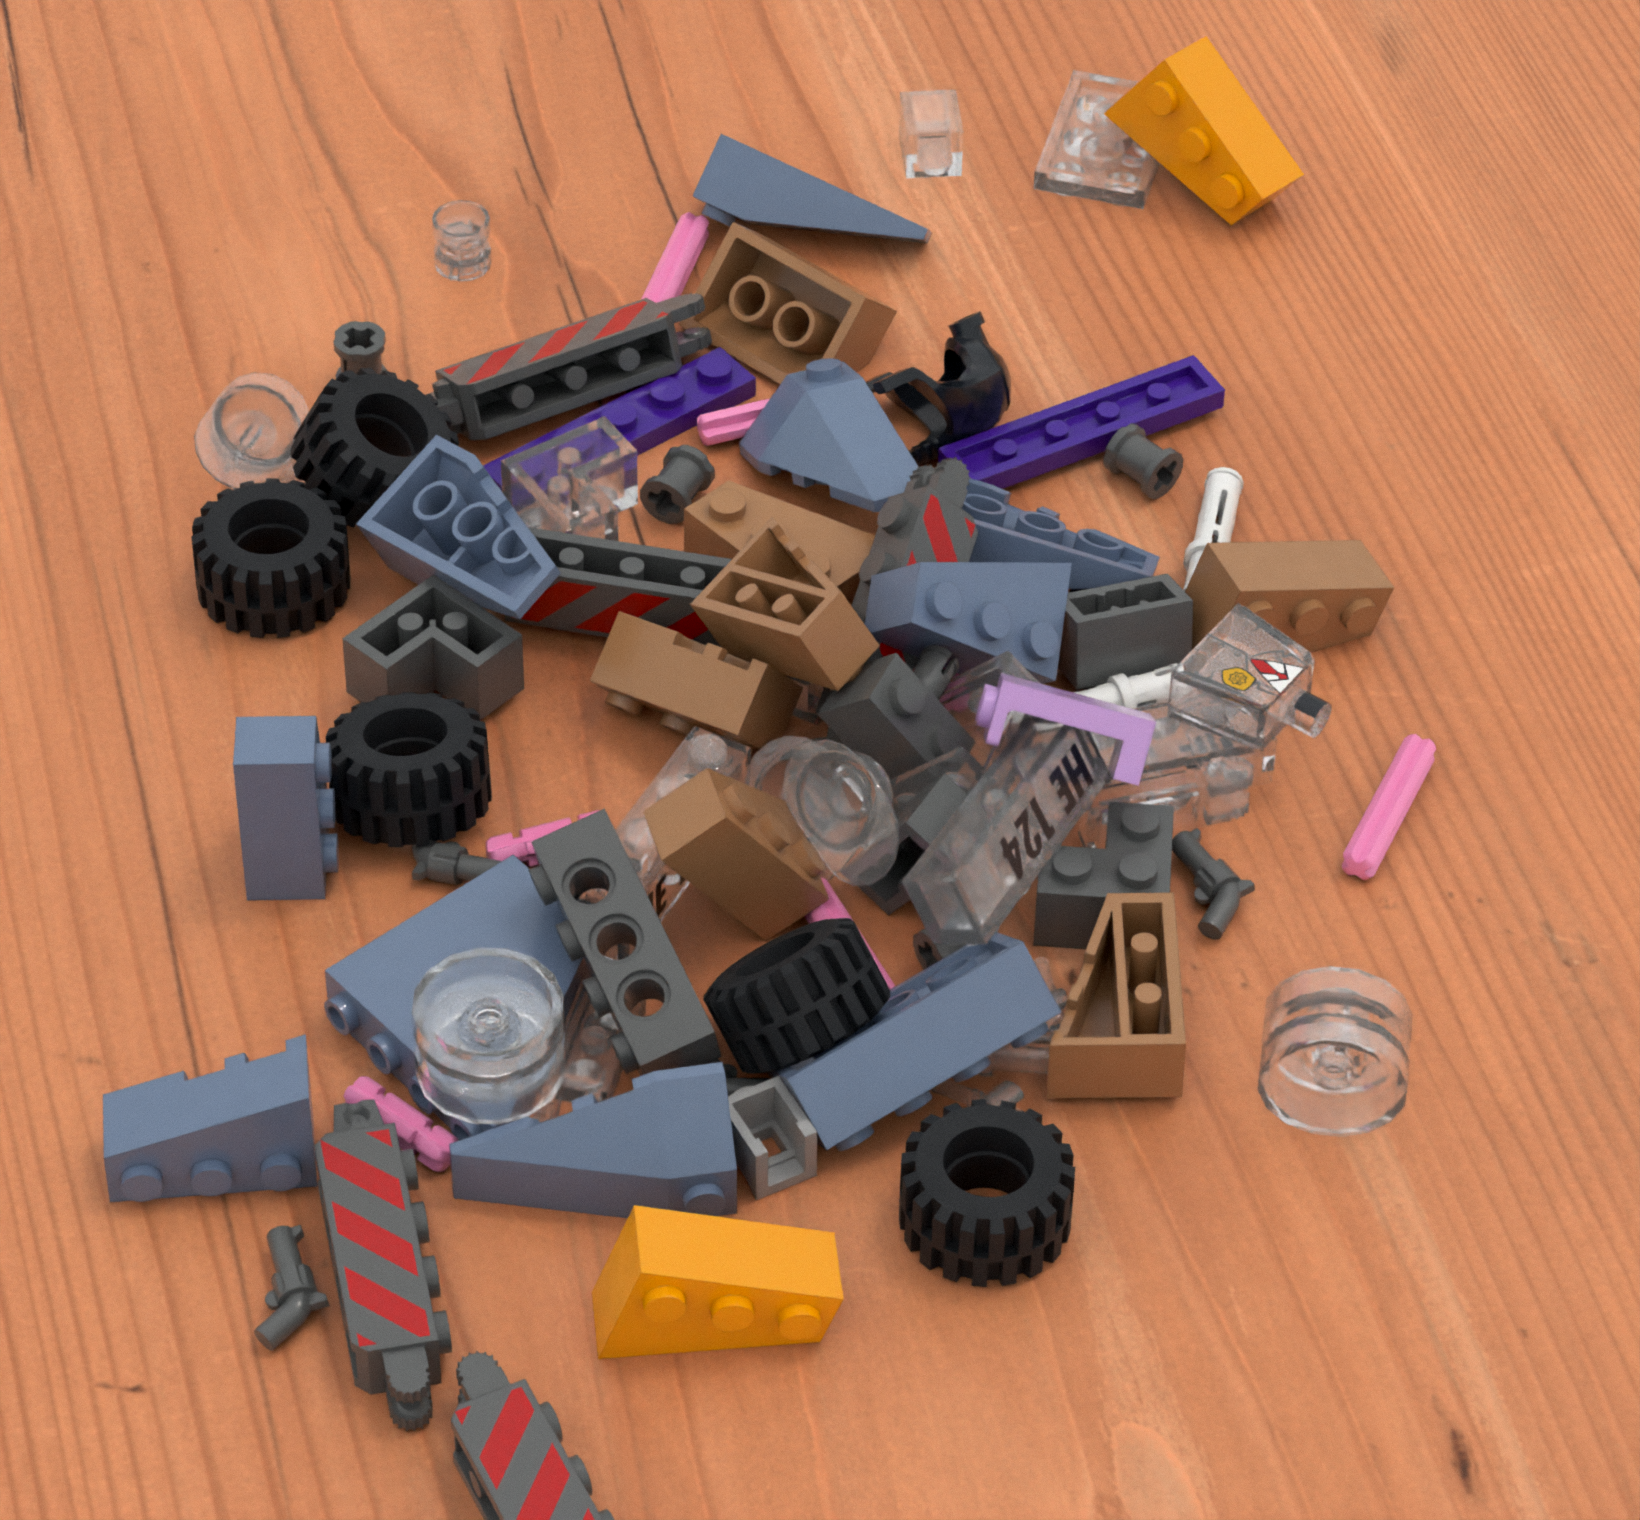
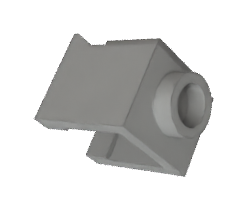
(765, 1113)

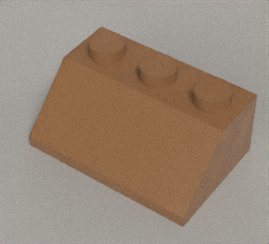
(783, 309)

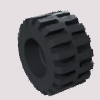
(364, 437)
(271, 558)
(409, 769)
(797, 995)
(978, 1233)

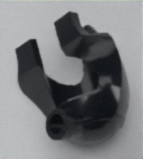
(964, 399)

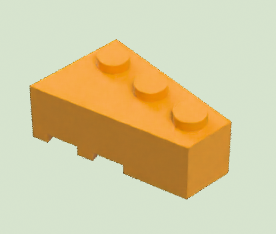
(1207, 132)
(713, 1285)

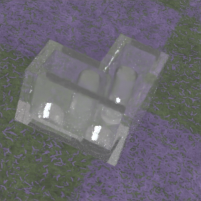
(574, 481)

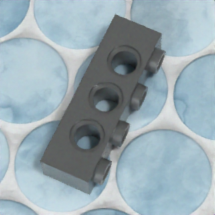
(592, 857)

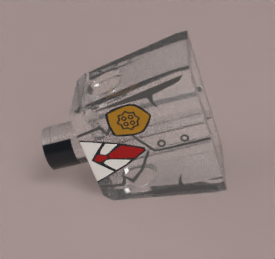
(1247, 683)

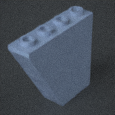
(375, 985)

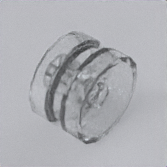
(489, 1035)
(1335, 1051)

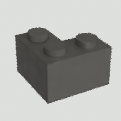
(436, 643)
(1078, 878)

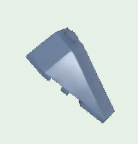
(772, 193)
(830, 433)
(458, 525)
(1040, 537)
(646, 1148)

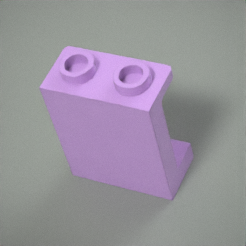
(1129, 726)

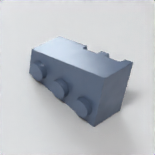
(974, 611)
(284, 807)
(213, 1132)

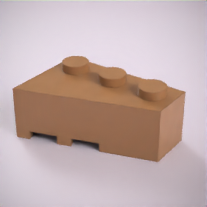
(734, 513)
(1303, 588)
(785, 613)
(693, 684)
(739, 850)
(1126, 1008)

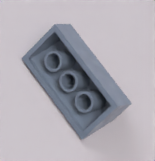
(925, 1033)

